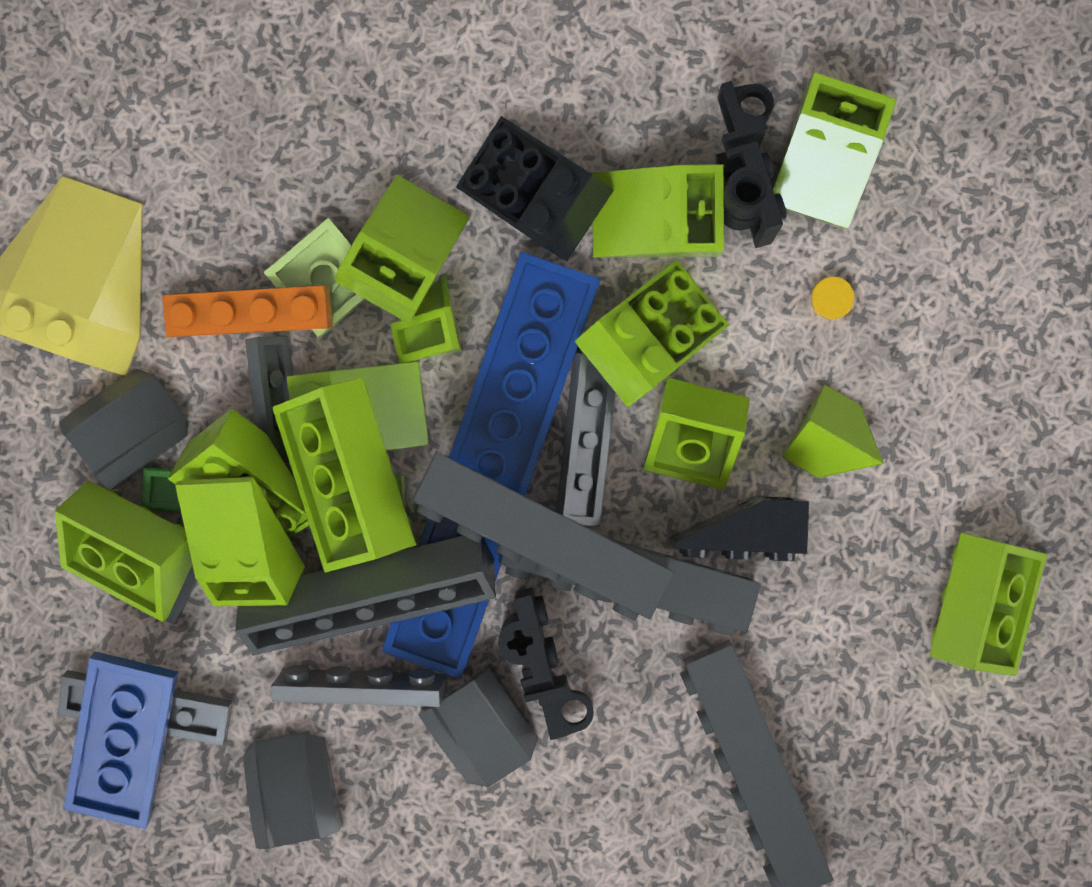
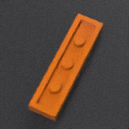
(247, 311)

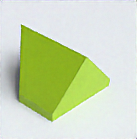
(432, 329)
(833, 437)

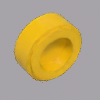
(832, 298)

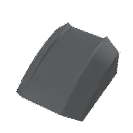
(125, 428)
(481, 729)
(291, 790)

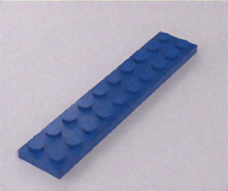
(504, 430)

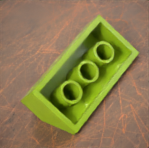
(344, 475)

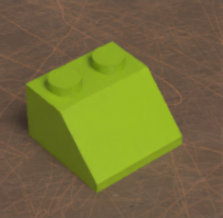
(697, 433)

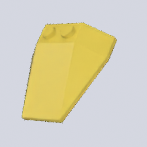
(76, 277)

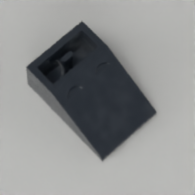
(534, 188)
(756, 525)

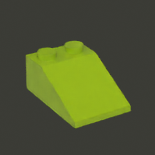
(394, 396)

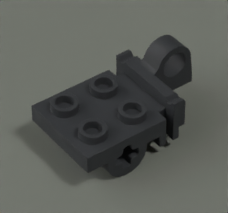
(748, 167)
(541, 653)

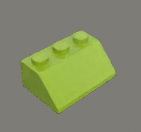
(123, 549)
(987, 605)

